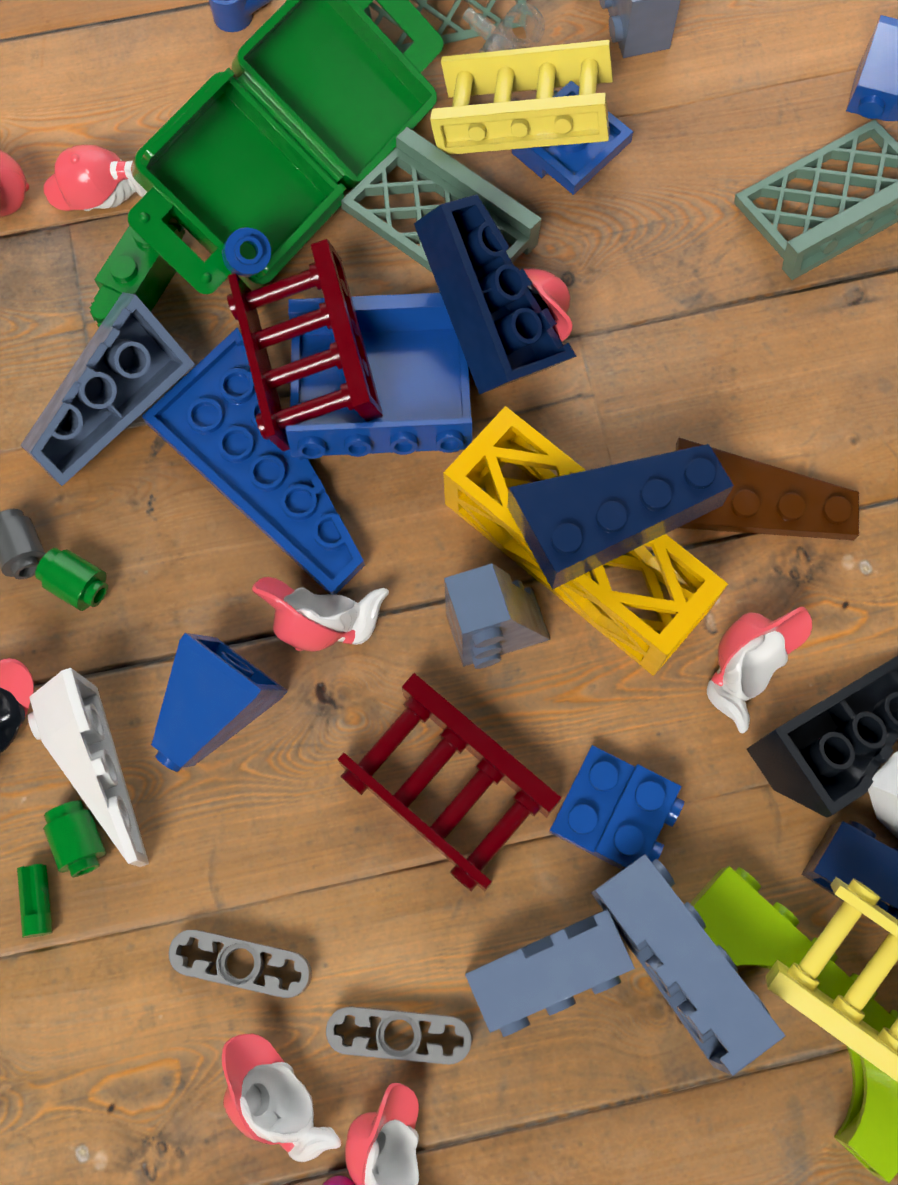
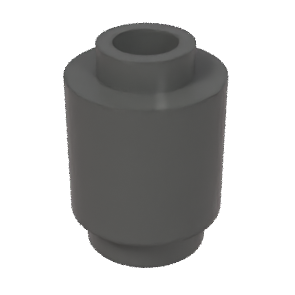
(19, 545)

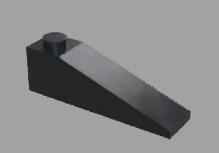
(835, 746)

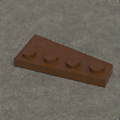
(778, 502)

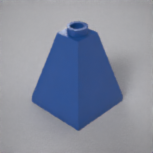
(208, 700)

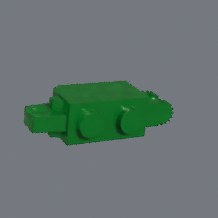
(135, 270)

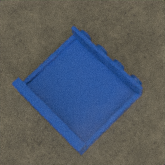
(416, 376)

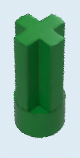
(34, 901)

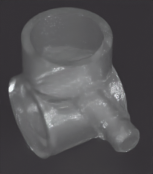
(501, 36)

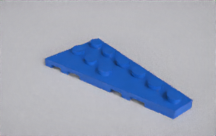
(215, 429)

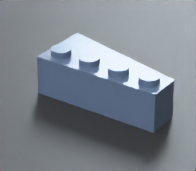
(108, 387)
(687, 966)

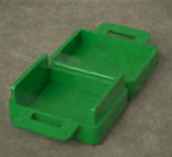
(281, 143)

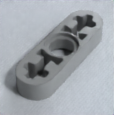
(208, 942)
(363, 1019)

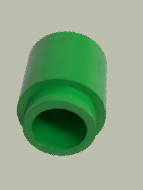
(72, 578)
(73, 838)

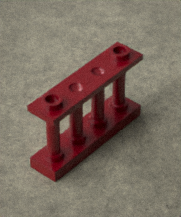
(345, 353)
(493, 766)

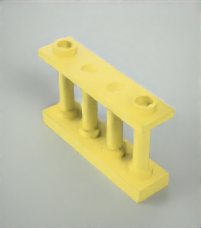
(524, 122)
(845, 1014)

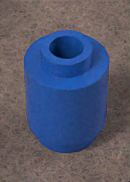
(233, 259)

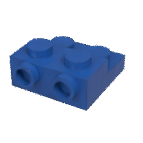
(576, 163)
(617, 810)

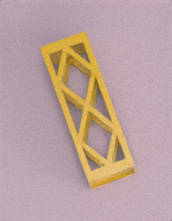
(688, 581)

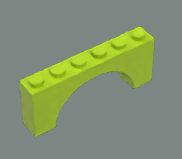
(762, 934)

